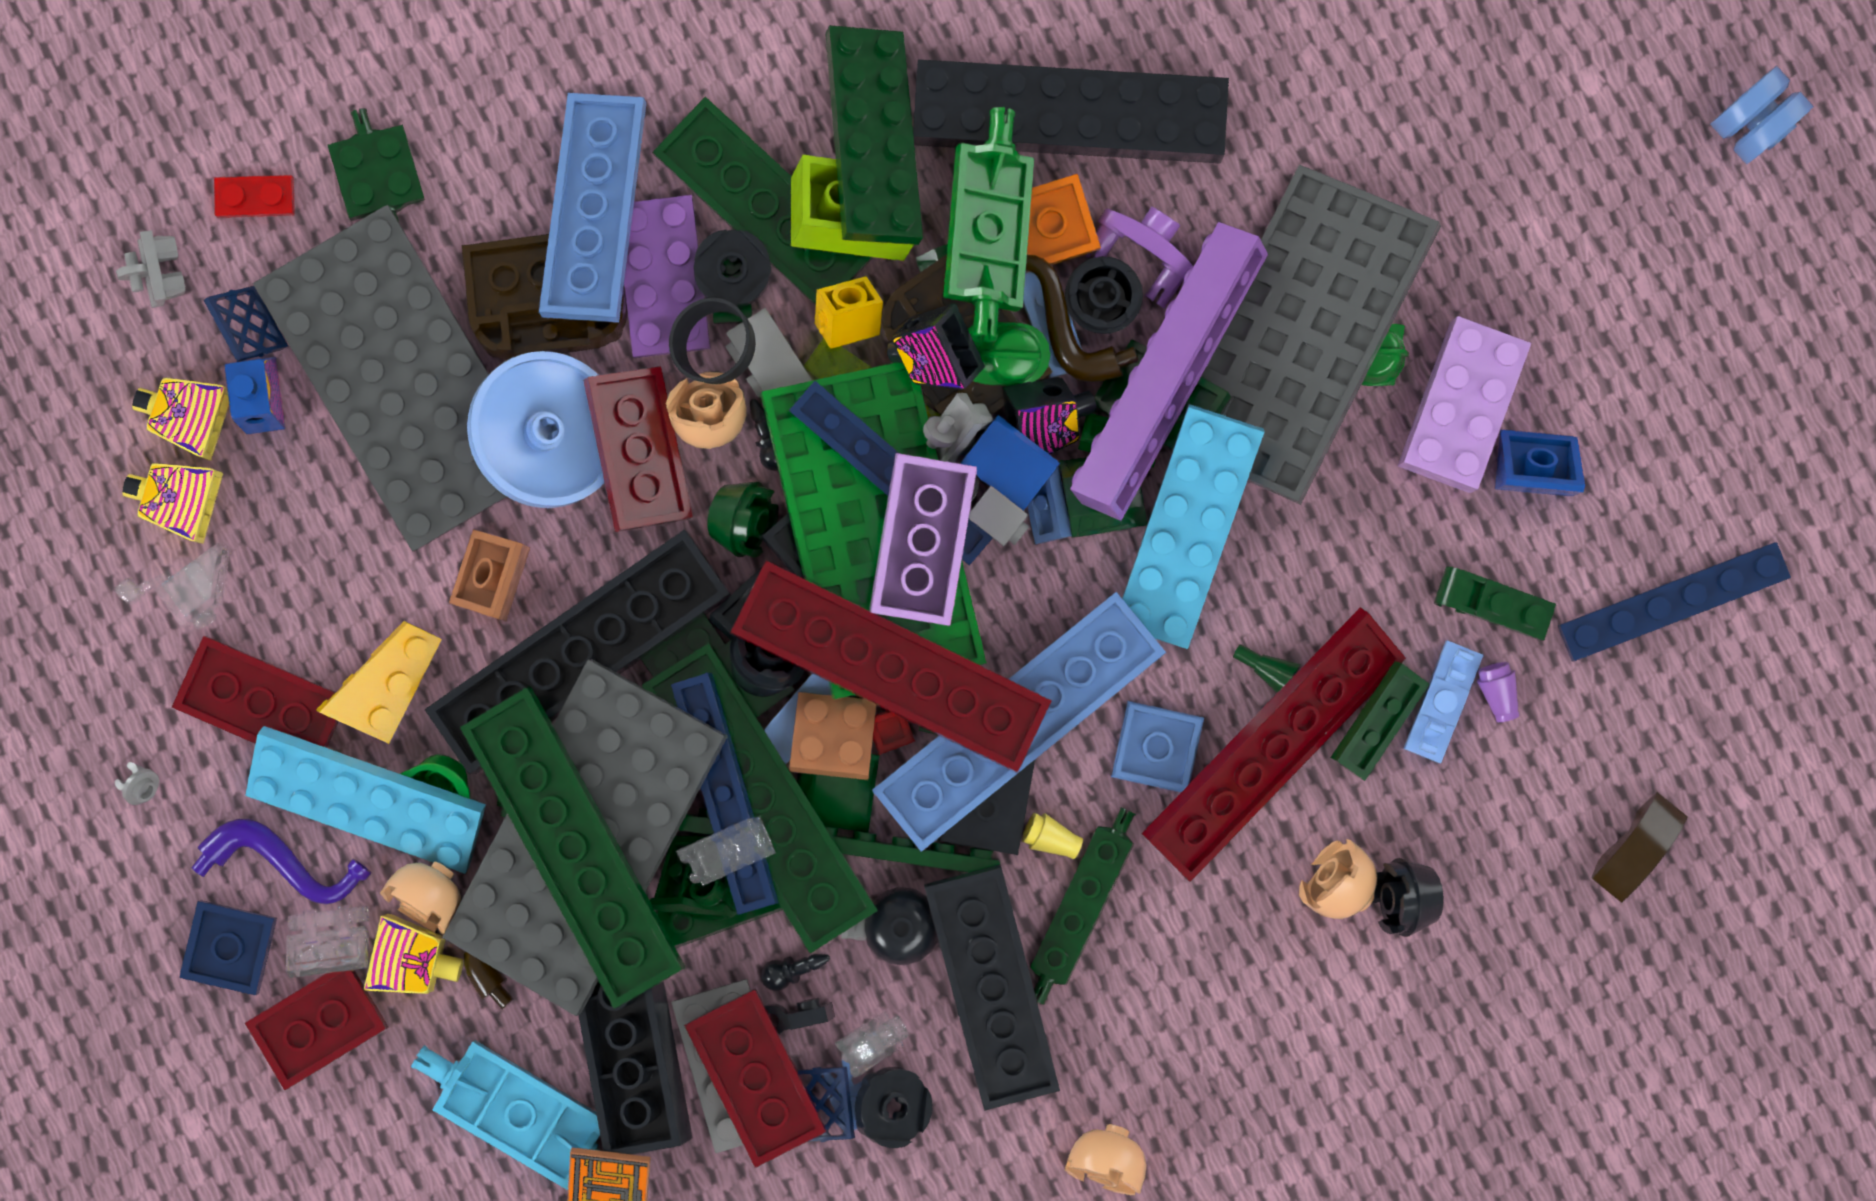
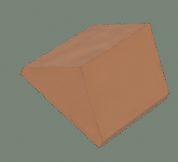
(489, 575)

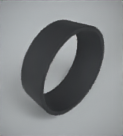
(684, 324)

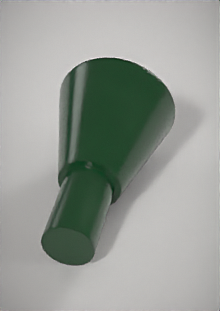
(1272, 670)

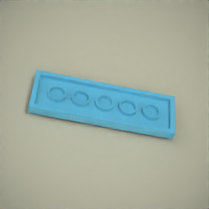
(1190, 523)
(364, 799)

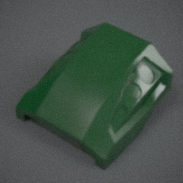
(1087, 521)
(842, 800)
(680, 894)

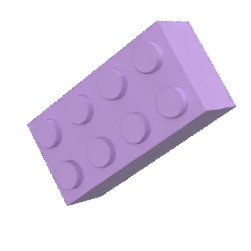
(1464, 404)
(923, 539)

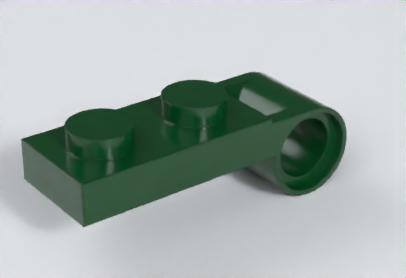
(1495, 603)

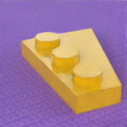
(385, 685)

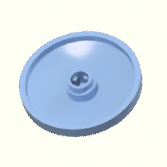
(536, 430)

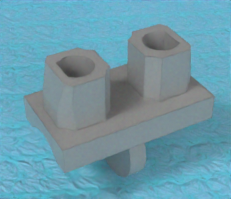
(152, 251)
(956, 428)

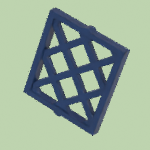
(229, 333)
(845, 1100)

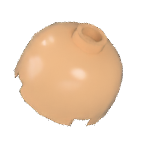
(706, 412)
(1342, 883)
(424, 894)
(1108, 1160)

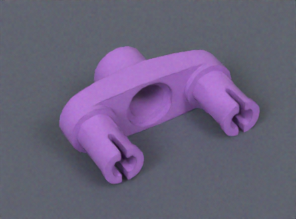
(1152, 234)

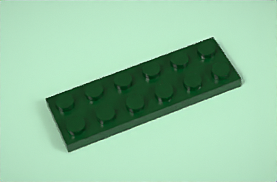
(873, 135)
(749, 195)

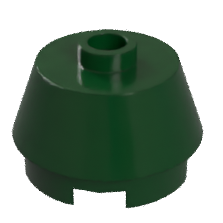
(741, 517)

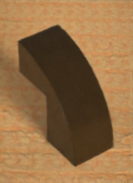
(1640, 849)

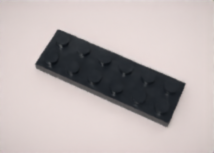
(992, 987)

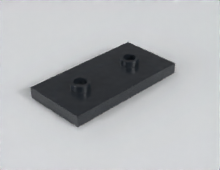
(998, 819)

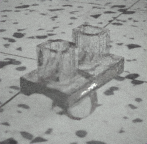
(872, 1042)

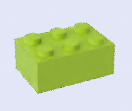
(818, 217)

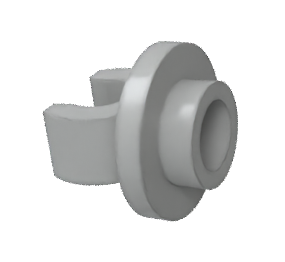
(139, 786)

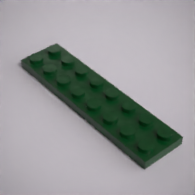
(572, 847)
(808, 868)

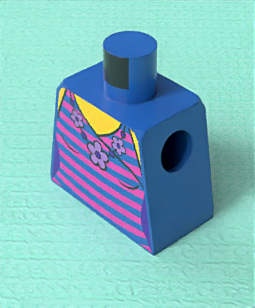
(255, 394)

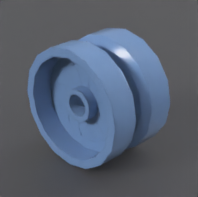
(1762, 115)

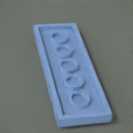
(593, 207)

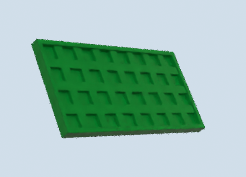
(840, 512)

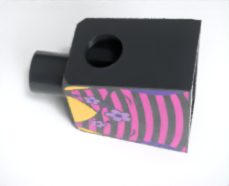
(937, 349)
(1047, 411)

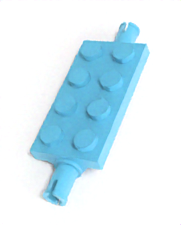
(511, 1109)

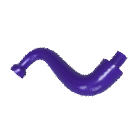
(249, 833)

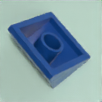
(1010, 462)
(1539, 463)

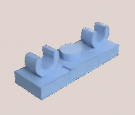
(1443, 701)

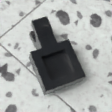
(807, 1014)

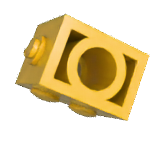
(848, 312)

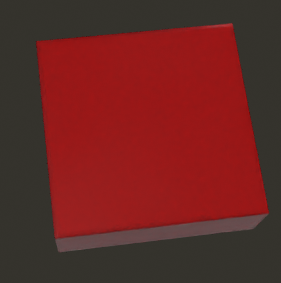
(891, 732)

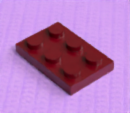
(316, 1026)

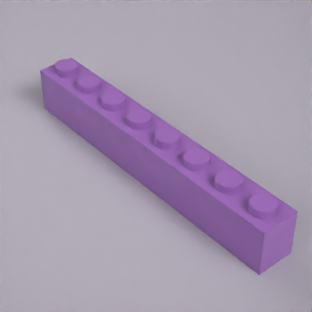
(1168, 370)

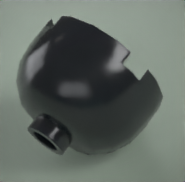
(902, 926)

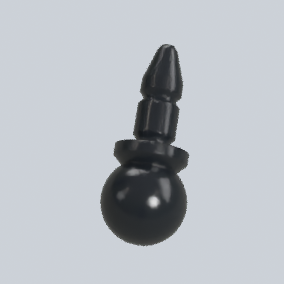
(766, 453)
(778, 974)

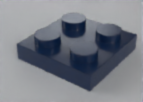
(228, 947)

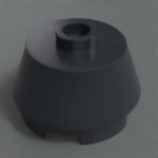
(1103, 295)
(759, 670)
(1408, 897)

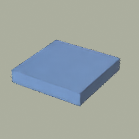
(1157, 747)

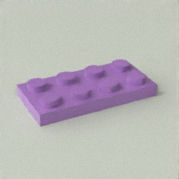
(661, 275)

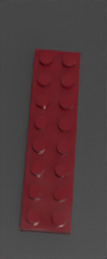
(891, 666)
(1273, 745)

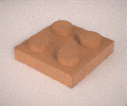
(832, 736)

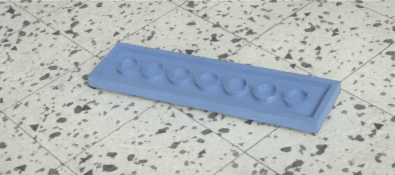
(1073, 672)

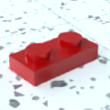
(254, 196)

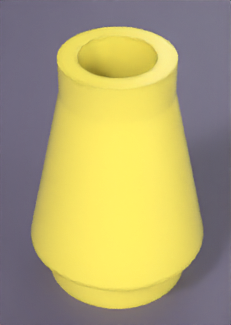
(1049, 836)

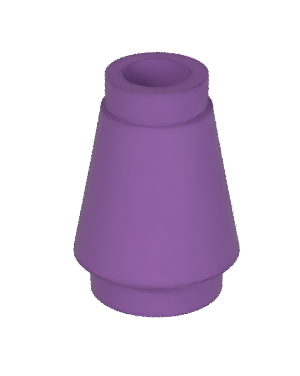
(1500, 690)

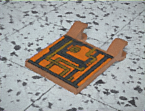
(607, 1176)

